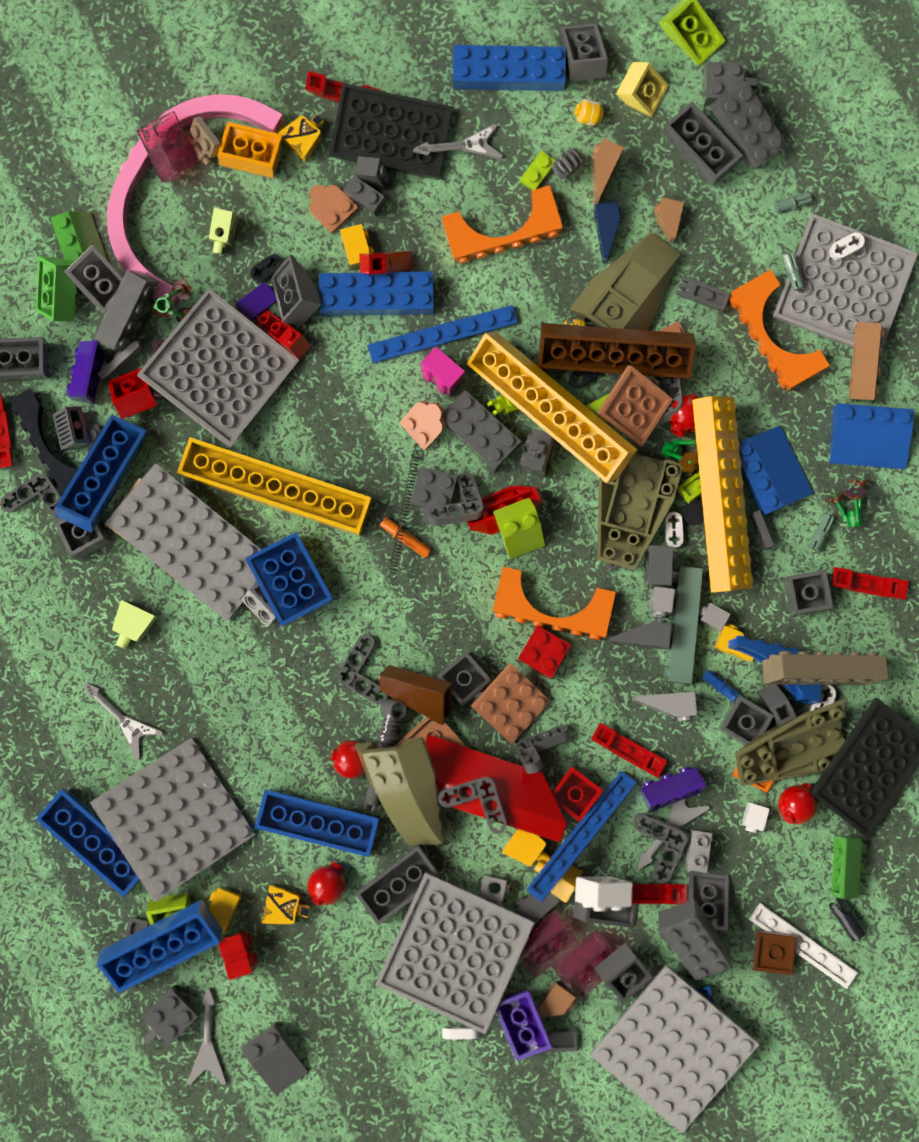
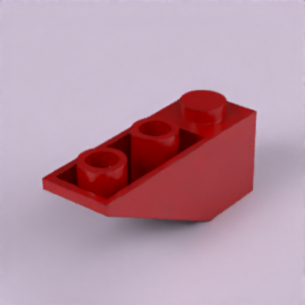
(385, 262)
(283, 334)

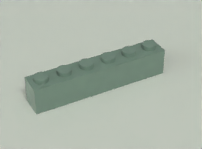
(684, 625)

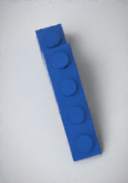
(760, 651)

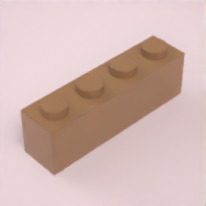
(865, 361)

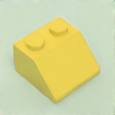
(642, 88)

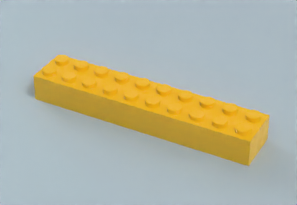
(551, 407)
(274, 486)
(722, 493)

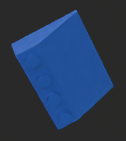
(870, 436)
(772, 471)
(289, 579)

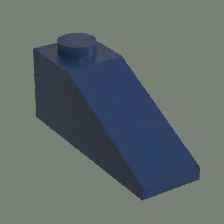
(606, 220)

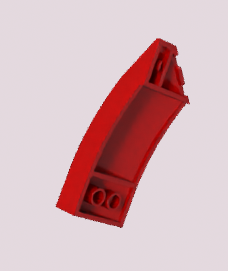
(523, 796)

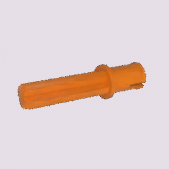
(409, 540)

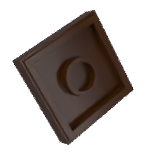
(774, 952)

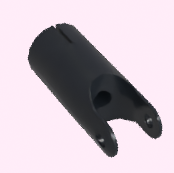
(848, 920)

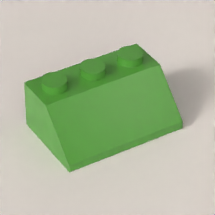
(76, 234)
(55, 289)
(847, 867)

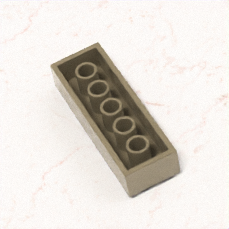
(824, 669)

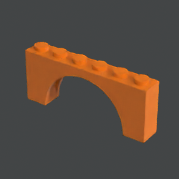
(469, 244)
(789, 367)
(591, 620)

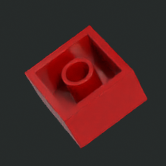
(131, 394)
(543, 652)
(575, 793)

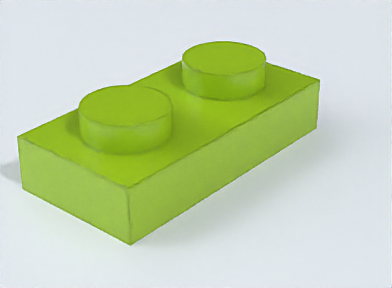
(537, 171)
(690, 488)

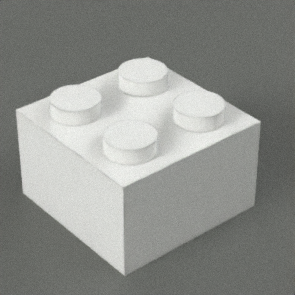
(603, 892)

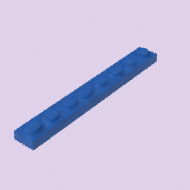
(442, 334)
(581, 836)

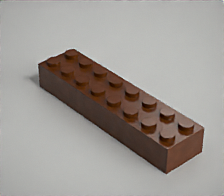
(615, 349)

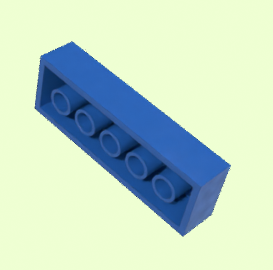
(509, 68)
(376, 293)
(101, 473)
(317, 822)
(88, 839)
(160, 946)

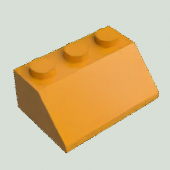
(250, 150)

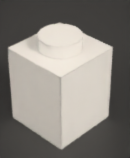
(755, 817)

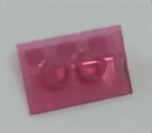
(168, 147)
(546, 944)
(578, 965)

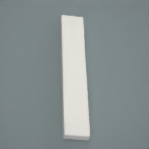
(805, 946)

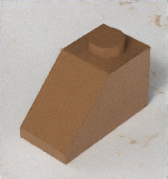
(668, 217)
(556, 1001)

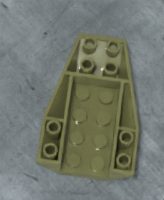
(629, 288)
(634, 509)
(794, 747)

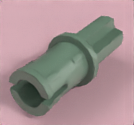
(792, 202)
(793, 271)
(821, 532)

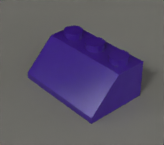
(85, 372)
(672, 788)
(522, 1025)

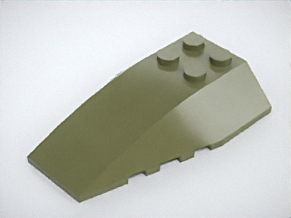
(406, 788)

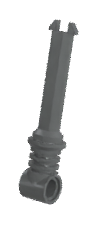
(386, 738)

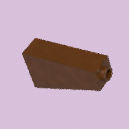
(419, 692)

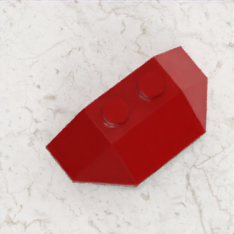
(497, 500)

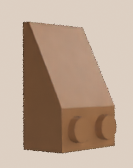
(606, 159)

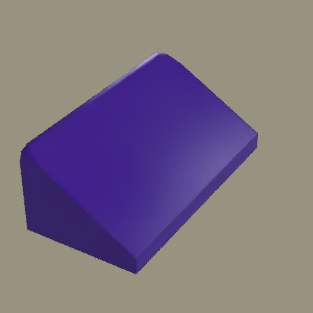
(256, 301)

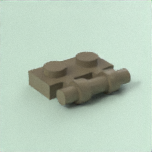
(205, 138)

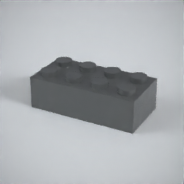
(747, 124)
(702, 144)
(127, 310)
(24, 359)
(480, 431)
(396, 885)
(694, 939)

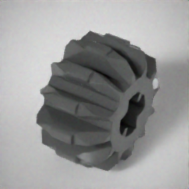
(567, 163)

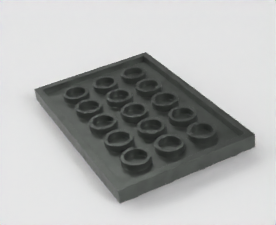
(389, 129)
(870, 768)

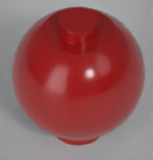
(683, 420)
(346, 760)
(797, 804)
(327, 884)

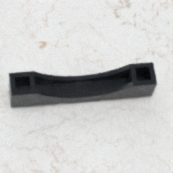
(30, 411)

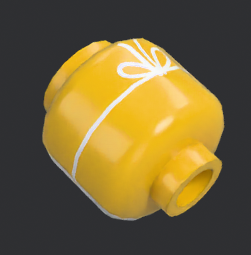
(589, 112)

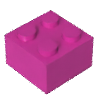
(442, 372)

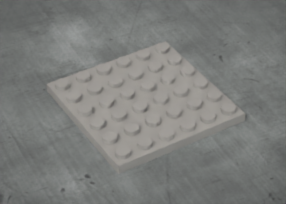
(844, 291)
(218, 367)
(172, 819)
(455, 953)
(674, 1048)

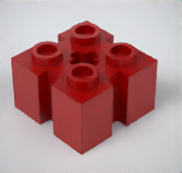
(237, 954)

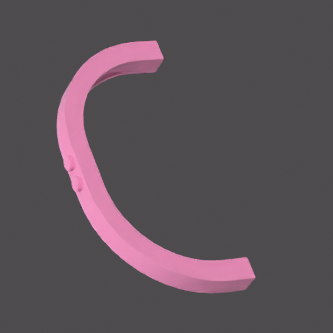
(132, 170)

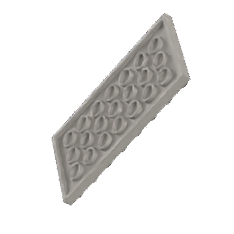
(187, 540)

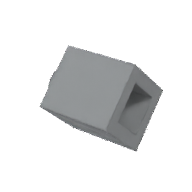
(713, 617)

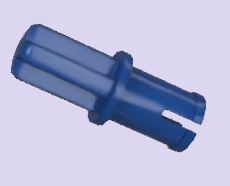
(720, 685)

